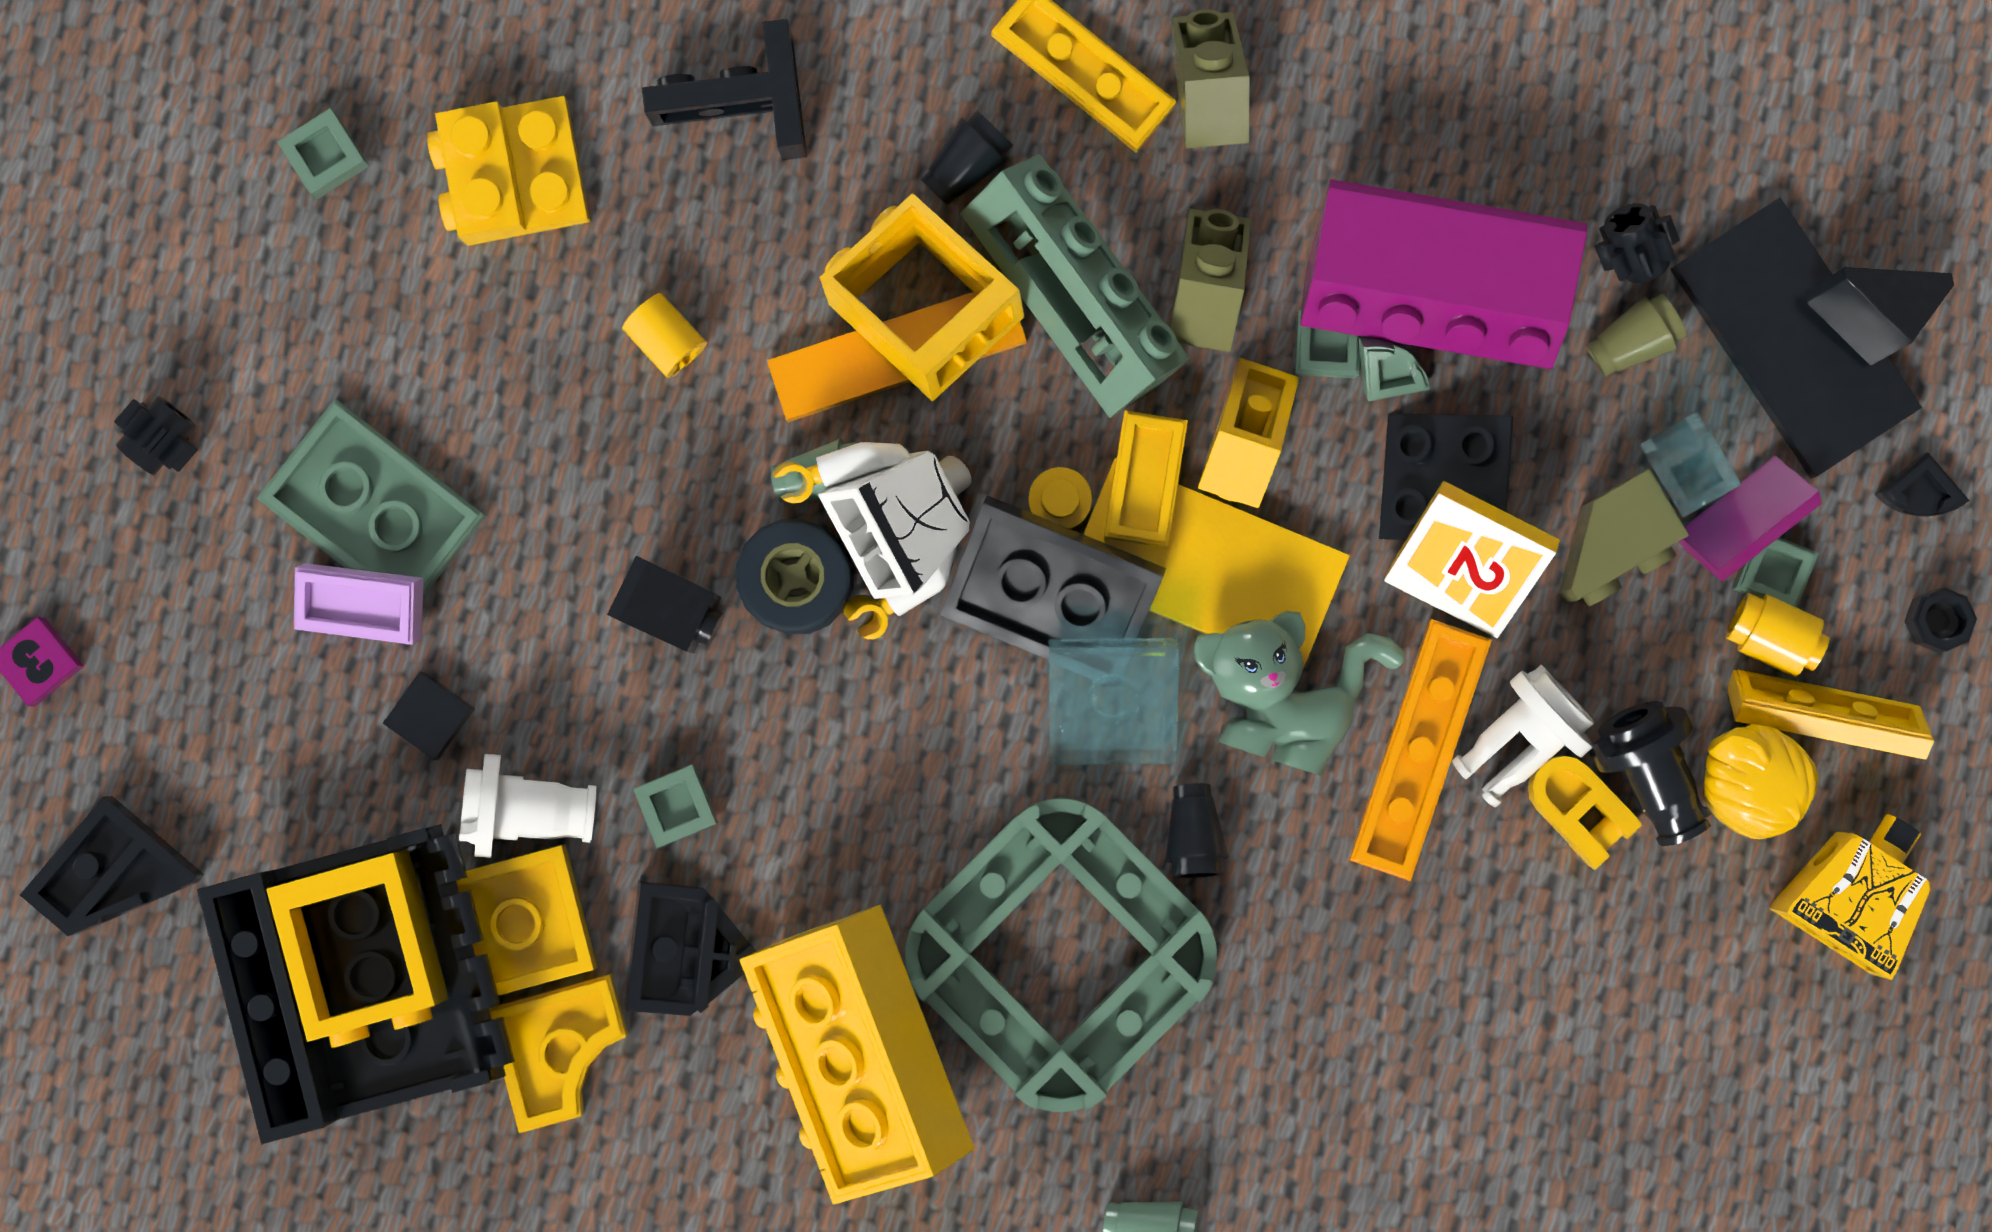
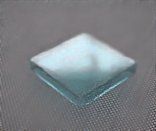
(1113, 701)

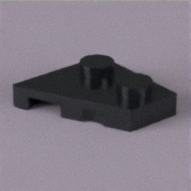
(107, 871)

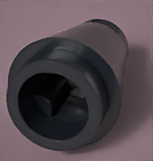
(966, 158)
(1195, 833)

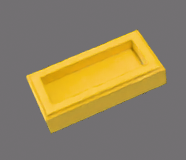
(1145, 479)

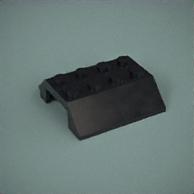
(360, 963)

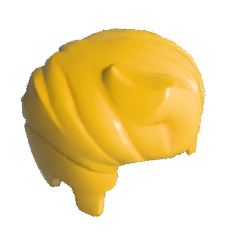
(1758, 781)

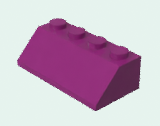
(1442, 274)

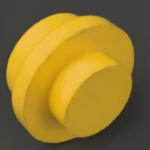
(1060, 497)

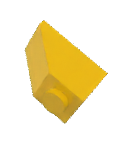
(1249, 433)

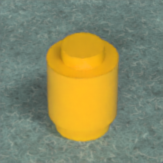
(1778, 634)

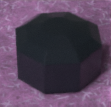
(1940, 620)

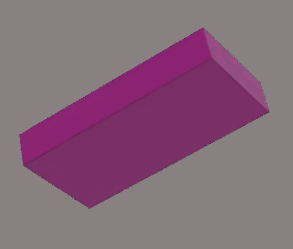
(1749, 518)

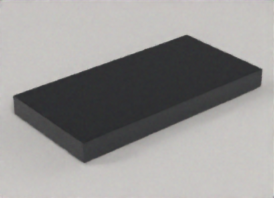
(1794, 362)

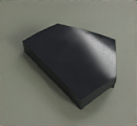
(681, 950)

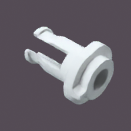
(1545, 717)
(514, 808)

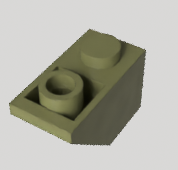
(1211, 79)
(1210, 279)
(1615, 534)

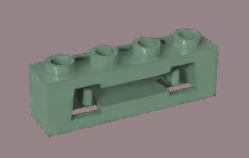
(1075, 284)

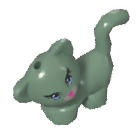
(1259, 668)

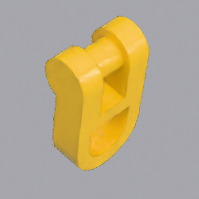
(1565, 792)

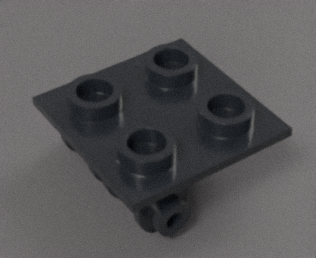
(1434, 448)

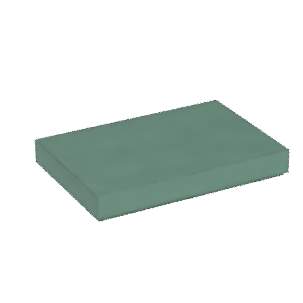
(369, 501)

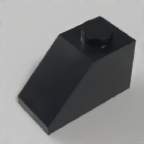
(667, 606)

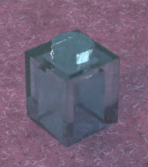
(1690, 464)

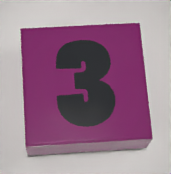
(37, 661)

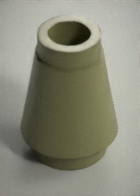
(1638, 335)

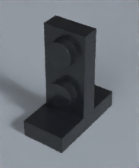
(739, 93)

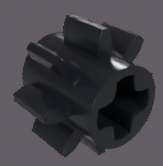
(1637, 243)
(155, 435)

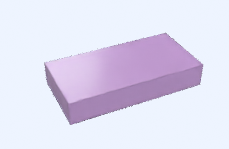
(358, 603)

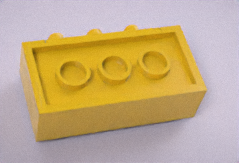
(857, 1056)

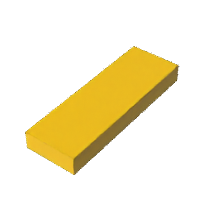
(1084, 70)
(1829, 714)

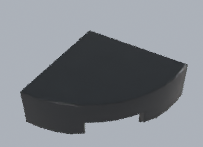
(1922, 490)

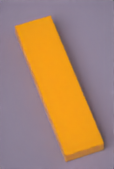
(853, 369)
(1419, 749)

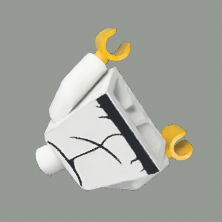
(895, 519)

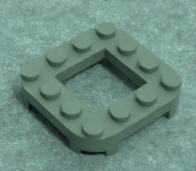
(1127, 1021)

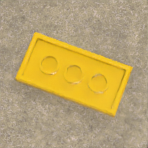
(1232, 566)

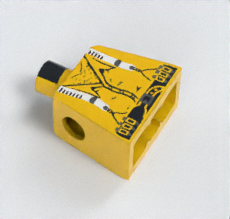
(1860, 896)

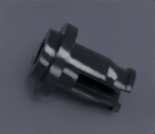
(1648, 752)

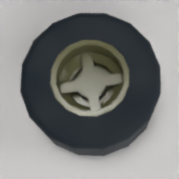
(778, 561)

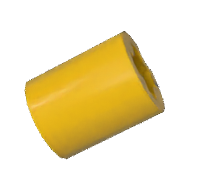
(664, 335)

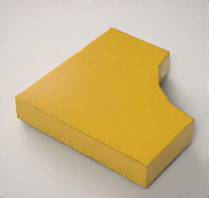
(554, 1045)

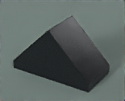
(1878, 307)

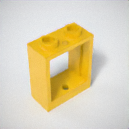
(962, 338)
(413, 930)

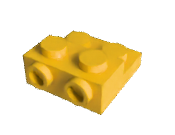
(508, 170)

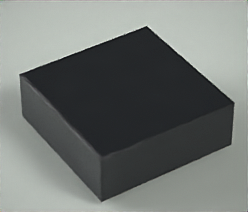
(428, 715)

